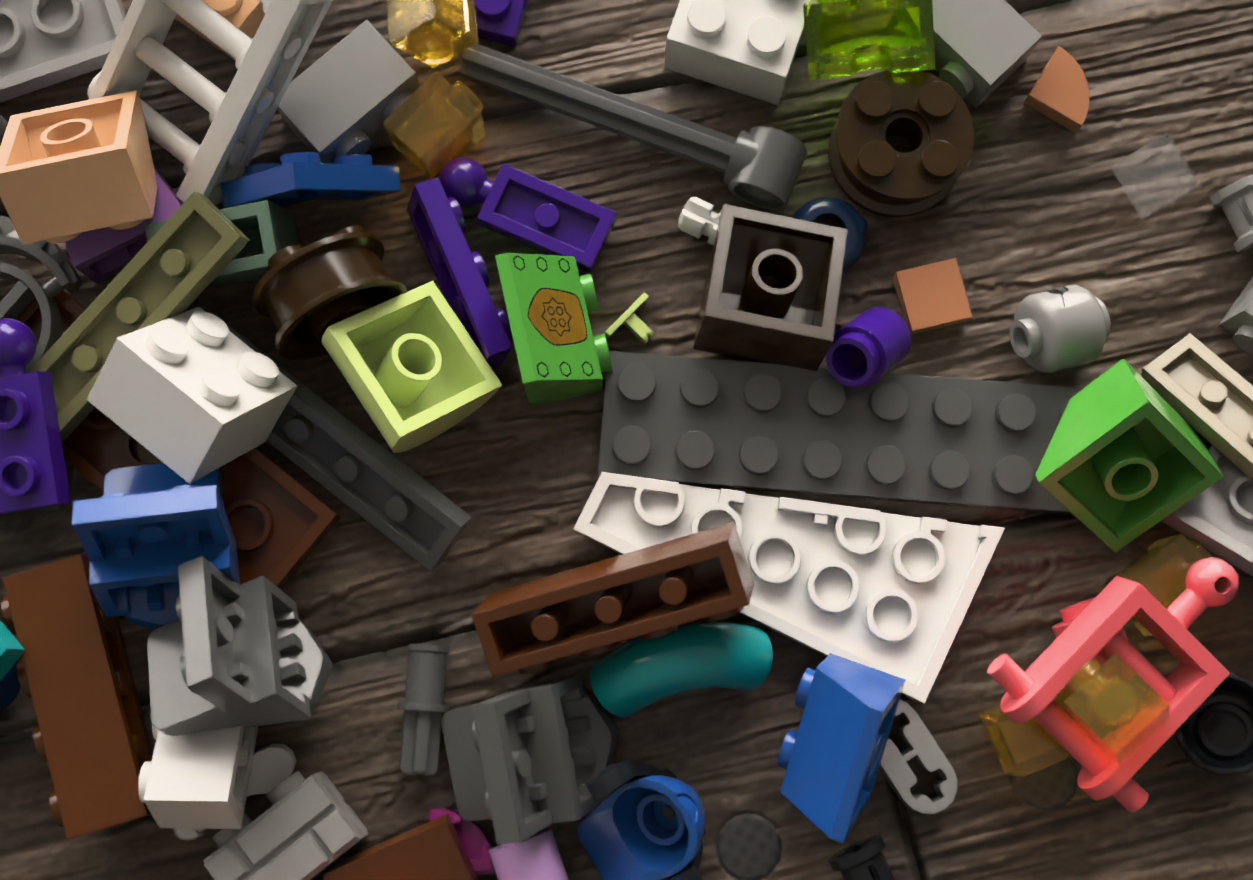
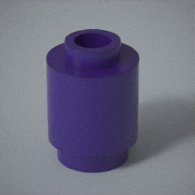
(868, 347)

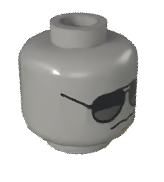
(1060, 328)

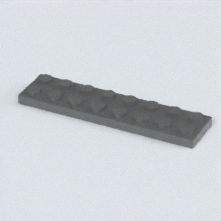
(815, 436)

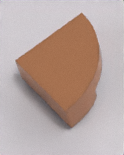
(1061, 91)

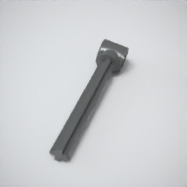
(757, 165)

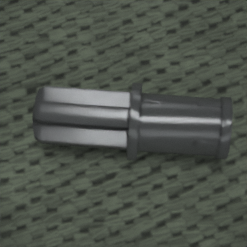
(423, 709)

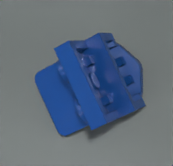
(142, 534)

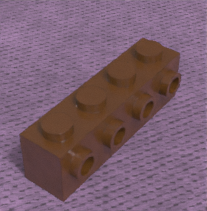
(614, 601)
(81, 696)

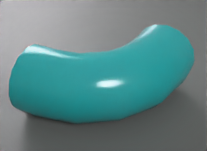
(681, 661)

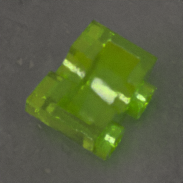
(868, 35)

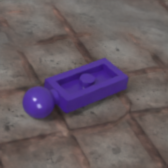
(531, 210)
(30, 435)

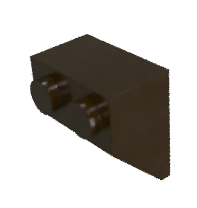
(771, 289)

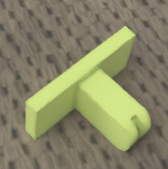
(633, 322)

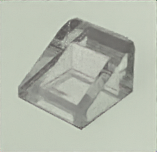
(1156, 176)

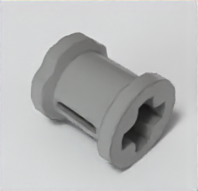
(1232, 201)

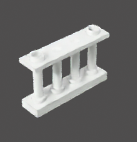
(239, 115)

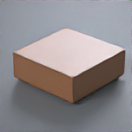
(932, 296)

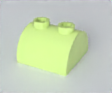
(412, 366)

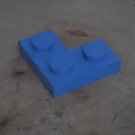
(305, 178)

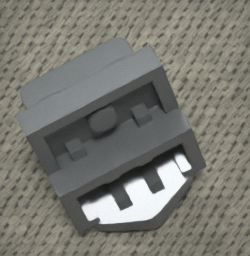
(232, 656)
(529, 756)

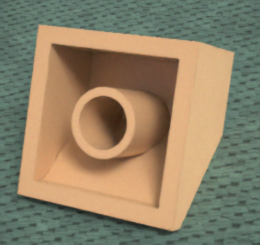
(77, 169)

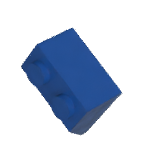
(838, 742)

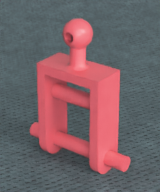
(1096, 629)

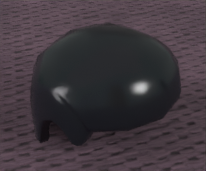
(1221, 729)

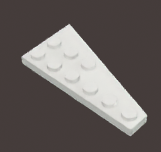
(822, 572)

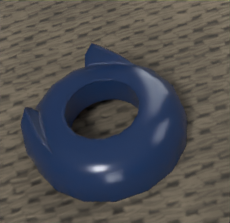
(847, 216)

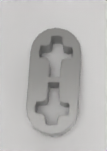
(928, 756)

